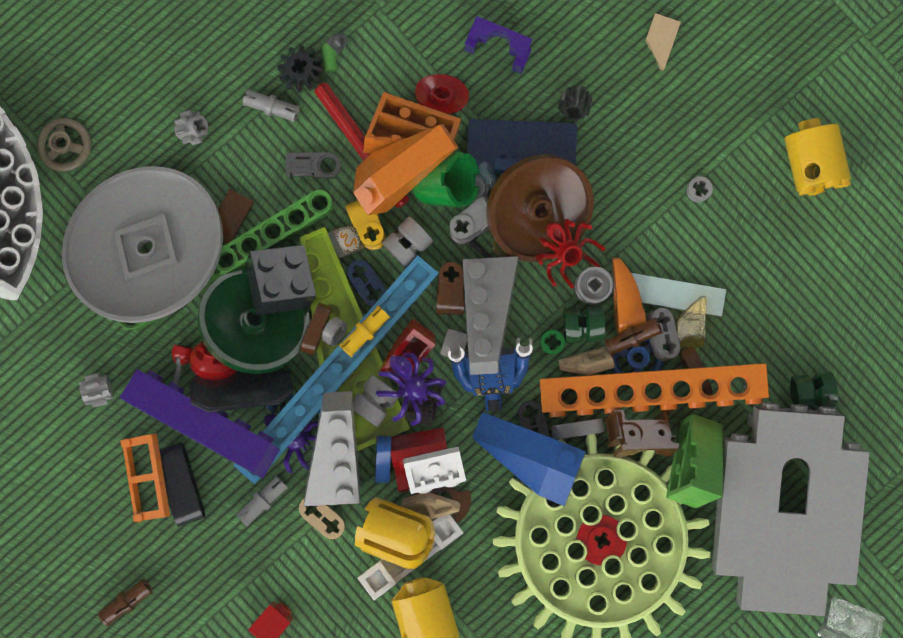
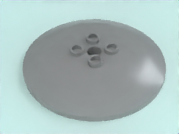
(115, 222)

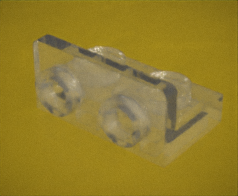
(849, 621)

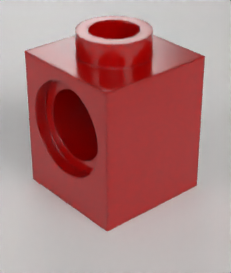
(272, 621)

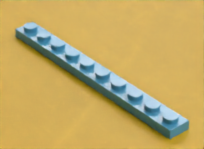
(340, 365)

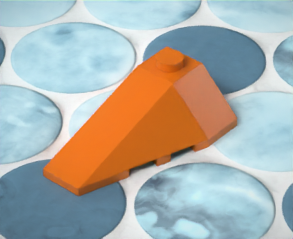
(399, 167)

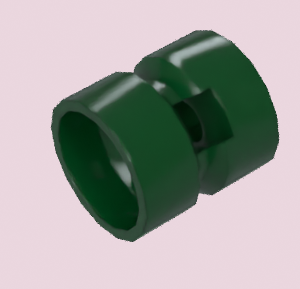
(593, 324)
(818, 391)

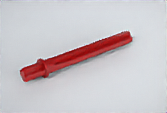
(346, 124)

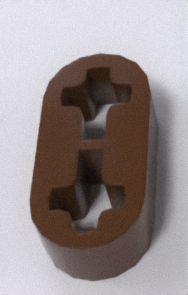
(314, 332)
(690, 359)

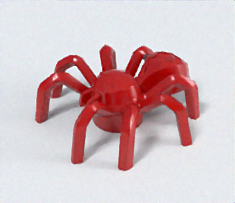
(568, 250)

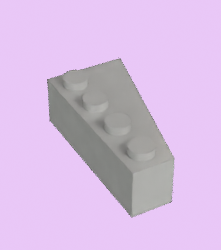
(487, 306)
(334, 460)

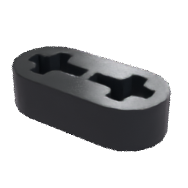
(539, 418)

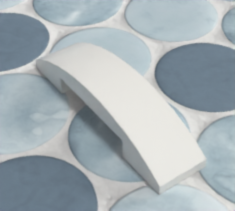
(385, 575)

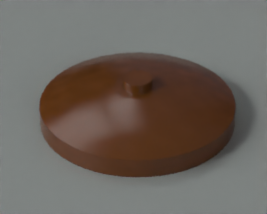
(531, 197)

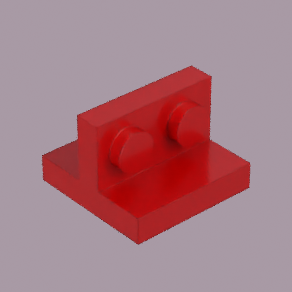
(414, 445)

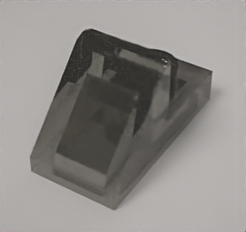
(428, 407)

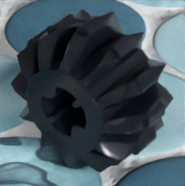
(309, 64)

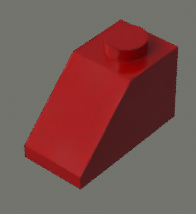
(414, 340)

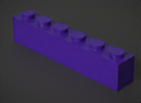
(208, 428)

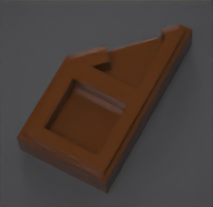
(233, 213)

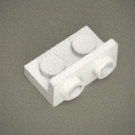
(434, 470)

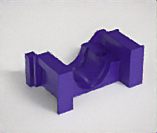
(484, 30)

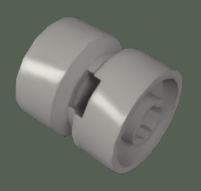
(415, 237)
(593, 285)
(370, 405)

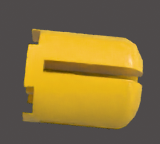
(396, 534)

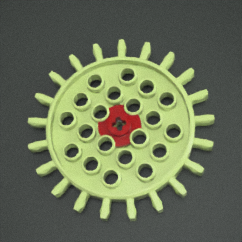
(575, 603)

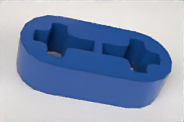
(382, 459)

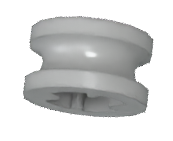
(707, 187)

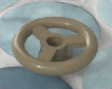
(54, 140)

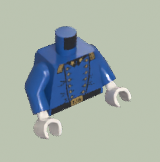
(510, 374)

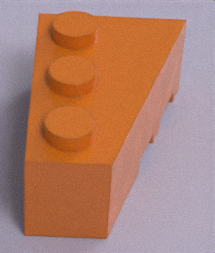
(400, 119)

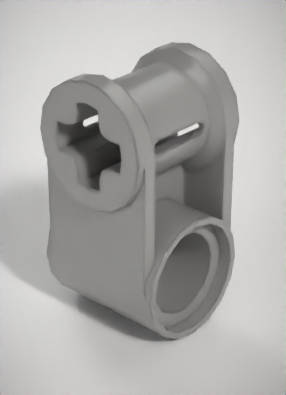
(473, 218)

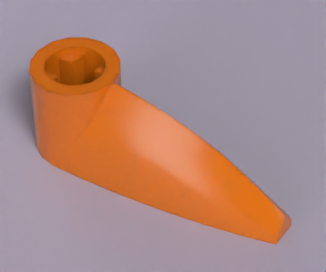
(626, 298)

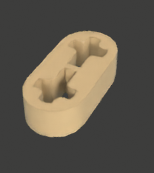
(319, 524)

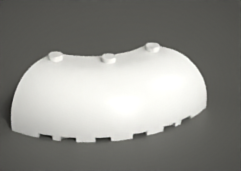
(19, 211)

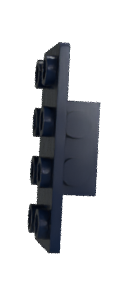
(508, 142)

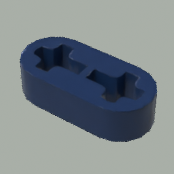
(362, 287)

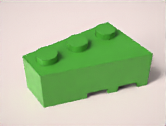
(698, 462)

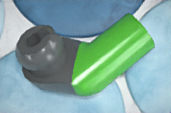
(331, 49)

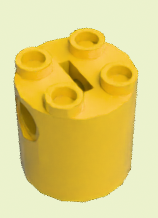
(817, 158)
(424, 610)

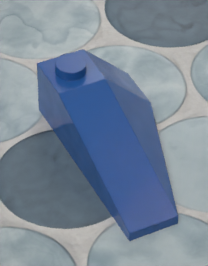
(536, 459)

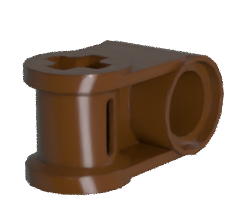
(450, 295)

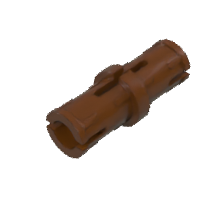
(633, 336)
(125, 602)

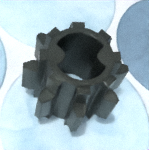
(575, 103)

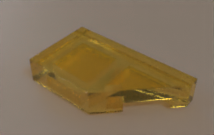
(691, 324)

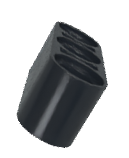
(181, 485)

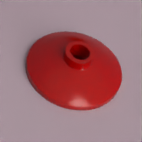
(442, 93)

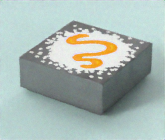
(345, 240)

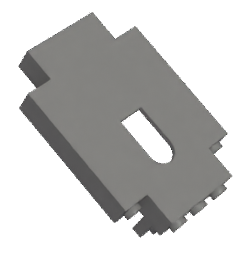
(790, 556)

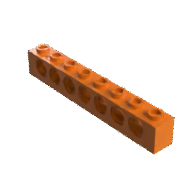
(754, 375)

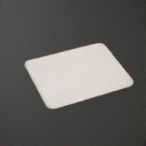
(452, 339)

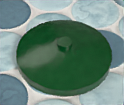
(240, 336)

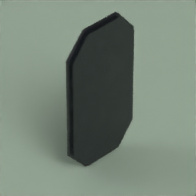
(241, 391)

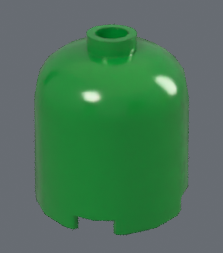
(450, 182)

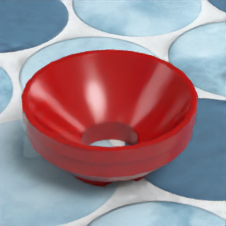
(206, 365)

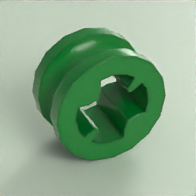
(558, 336)

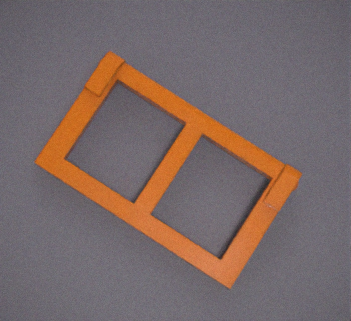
(157, 476)

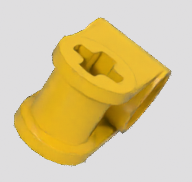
(364, 224)

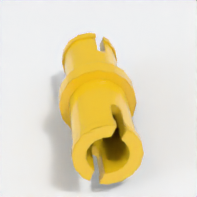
(364, 331)

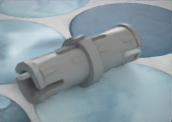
(271, 105)
(261, 501)

